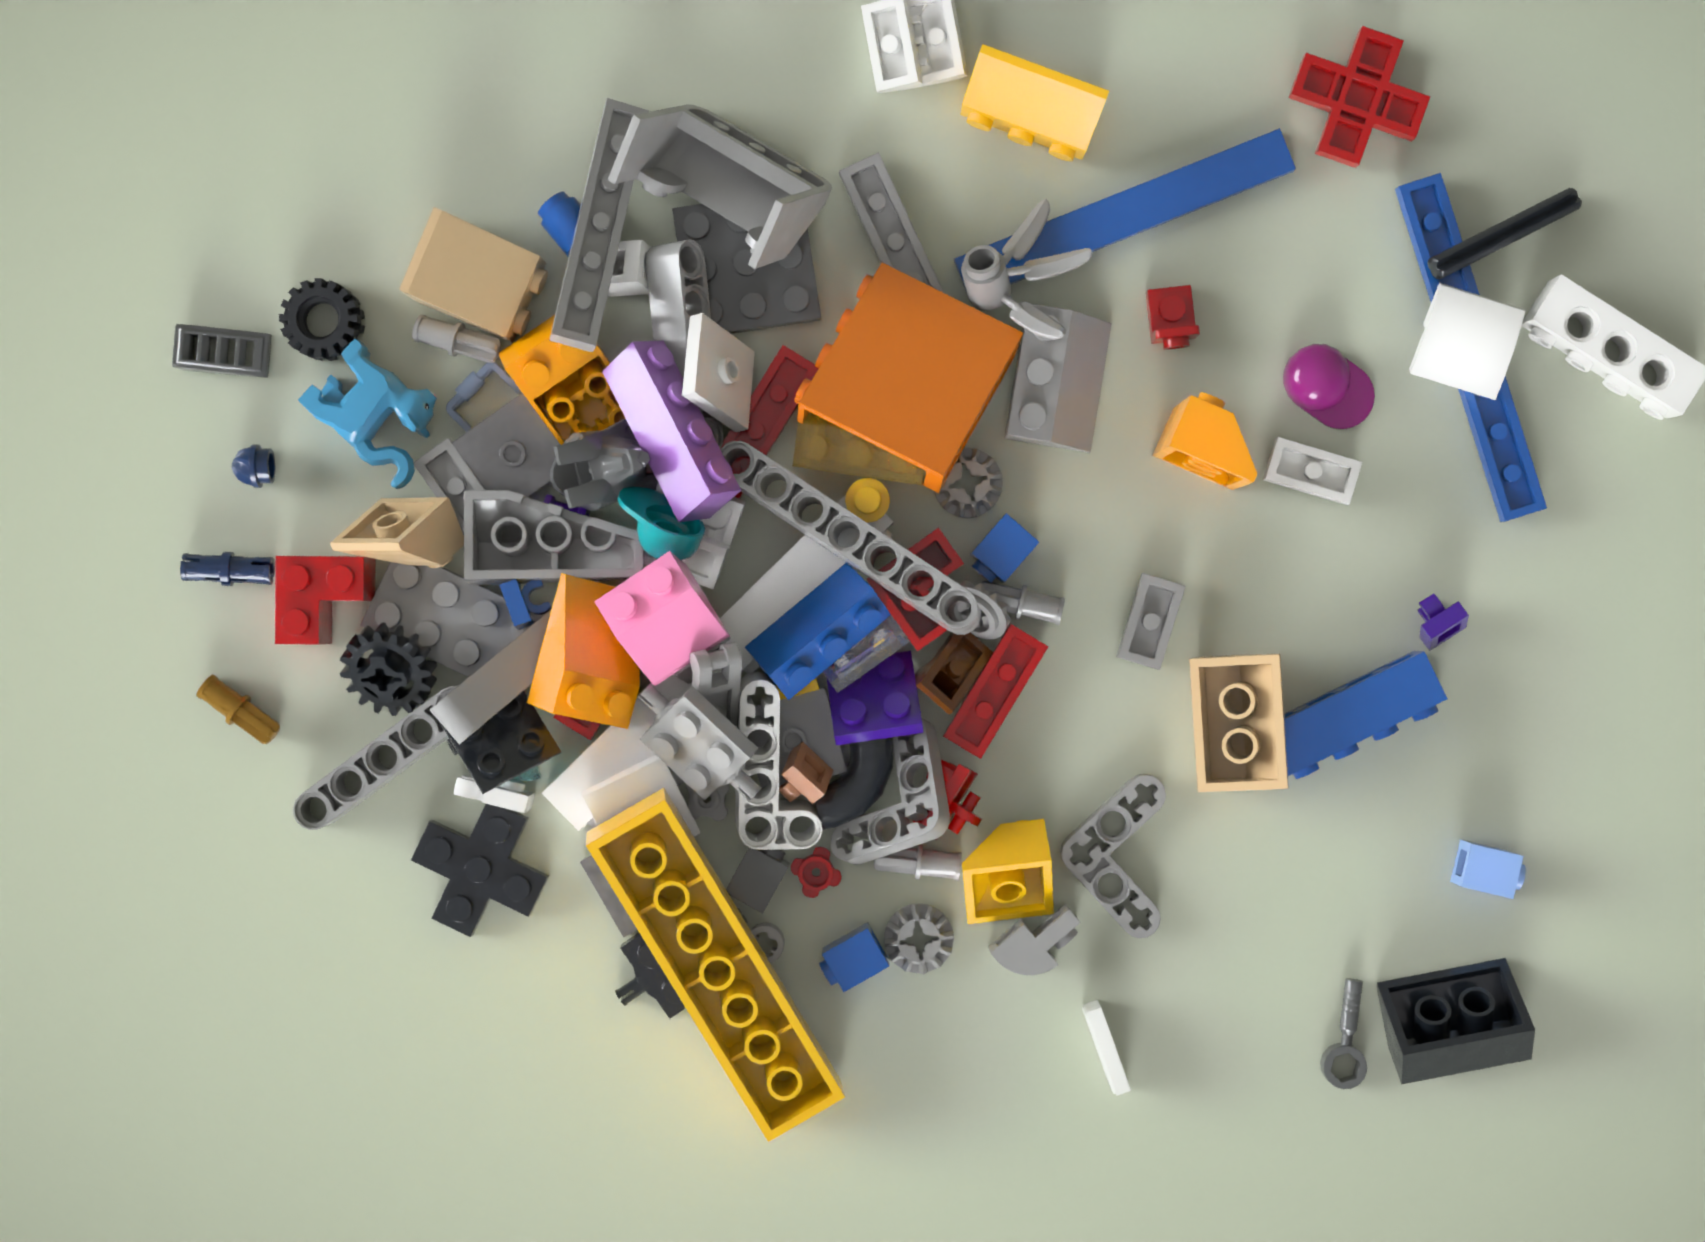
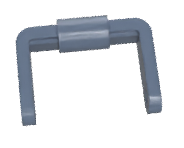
(470, 386)

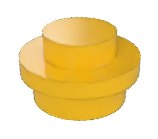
(867, 499)

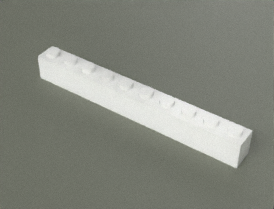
(765, 602)

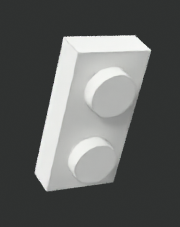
(1312, 471)

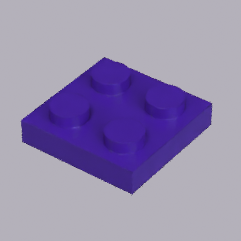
(878, 703)

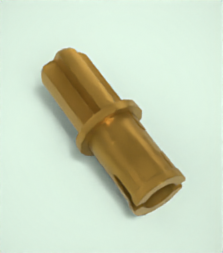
(238, 709)

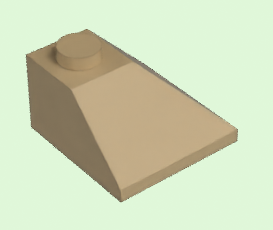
(405, 532)

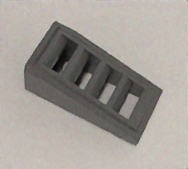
(184, 346)

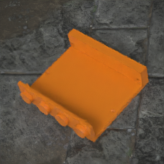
(910, 371)

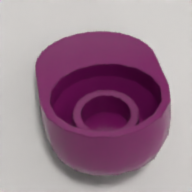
(1328, 386)

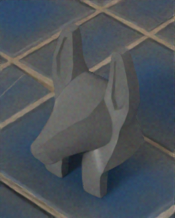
(598, 465)

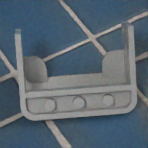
(725, 171)

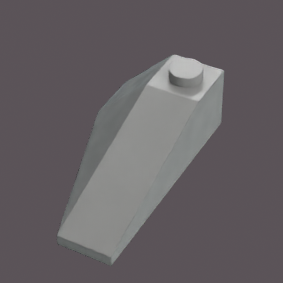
(535, 540)

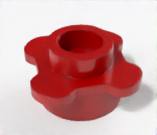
(813, 884)

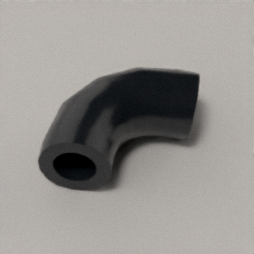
(859, 785)

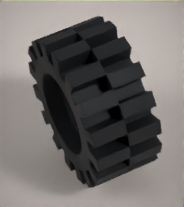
(299, 306)

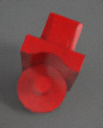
(957, 782)

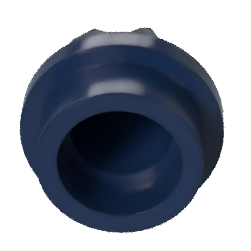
(254, 466)

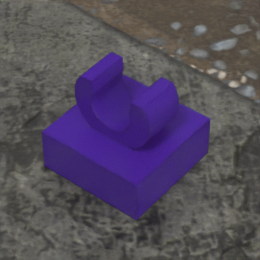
(1440, 622)

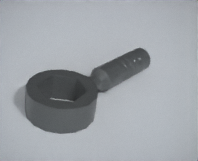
(1348, 1027)

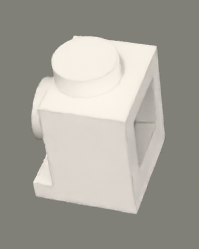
(630, 270)

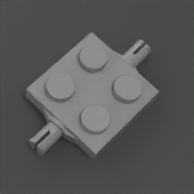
(698, 743)

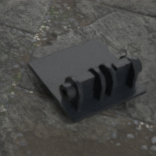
(506, 745)

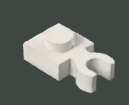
(508, 795)

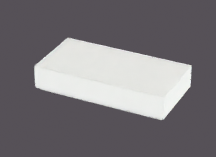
(1106, 1048)

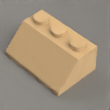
(1239, 722)

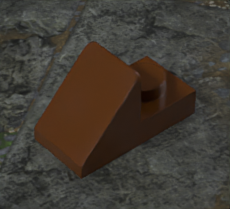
(953, 670)

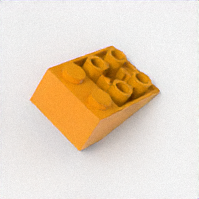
(562, 382)

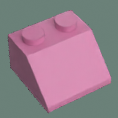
(662, 617)

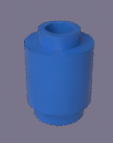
(560, 218)

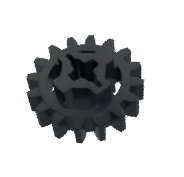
(388, 669)

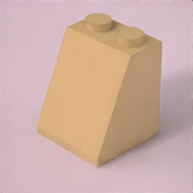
(474, 276)

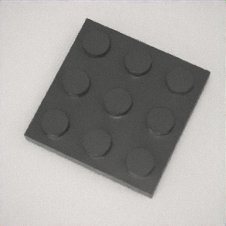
(745, 296)

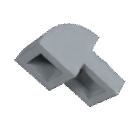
(1028, 951)

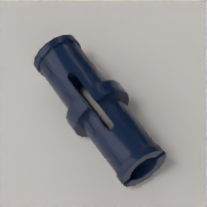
(227, 569)

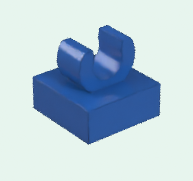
(519, 602)

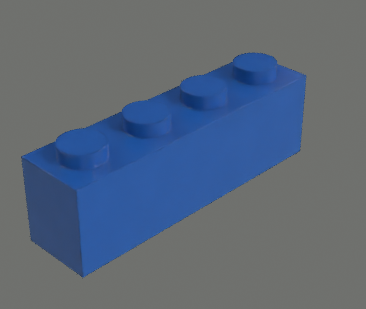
(1361, 710)

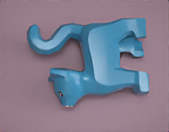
(367, 406)

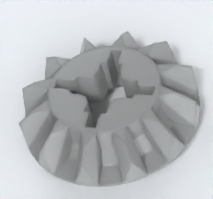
(986, 493)
(992, 621)
(932, 923)

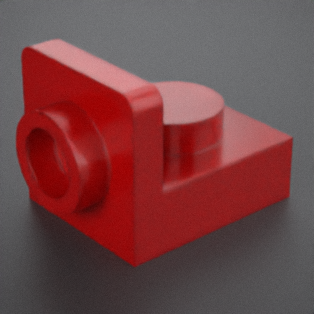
(1171, 316)

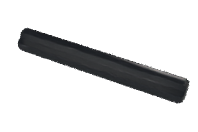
(1504, 233)

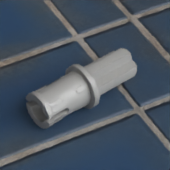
(456, 339)
(1028, 603)
(922, 862)

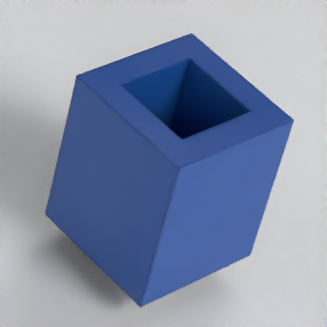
(1002, 550)
(853, 958)

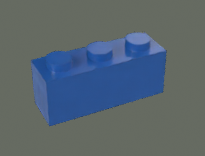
(818, 630)

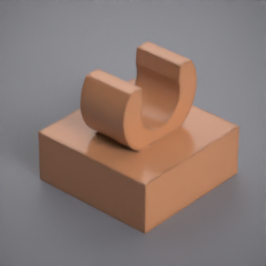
(805, 775)

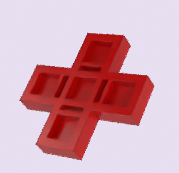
(1359, 97)

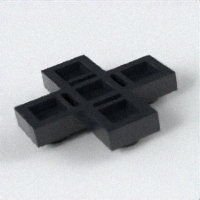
(479, 868)

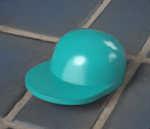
(658, 526)

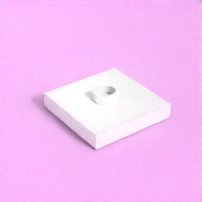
(718, 372)

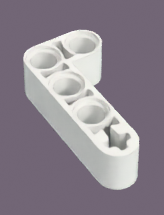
(766, 761)

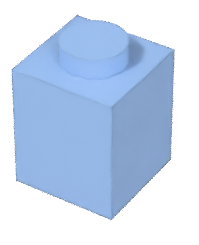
(1488, 869)

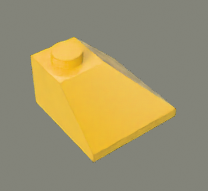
(1009, 874)

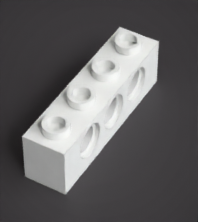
(1677, 373)

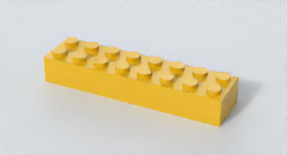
(715, 964)

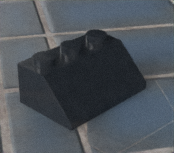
(1455, 1021)

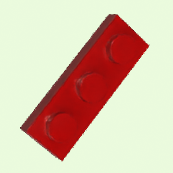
(995, 691)

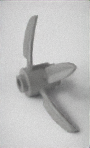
(988, 277)

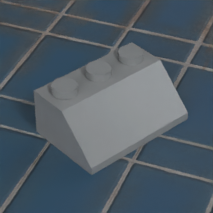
(1059, 383)

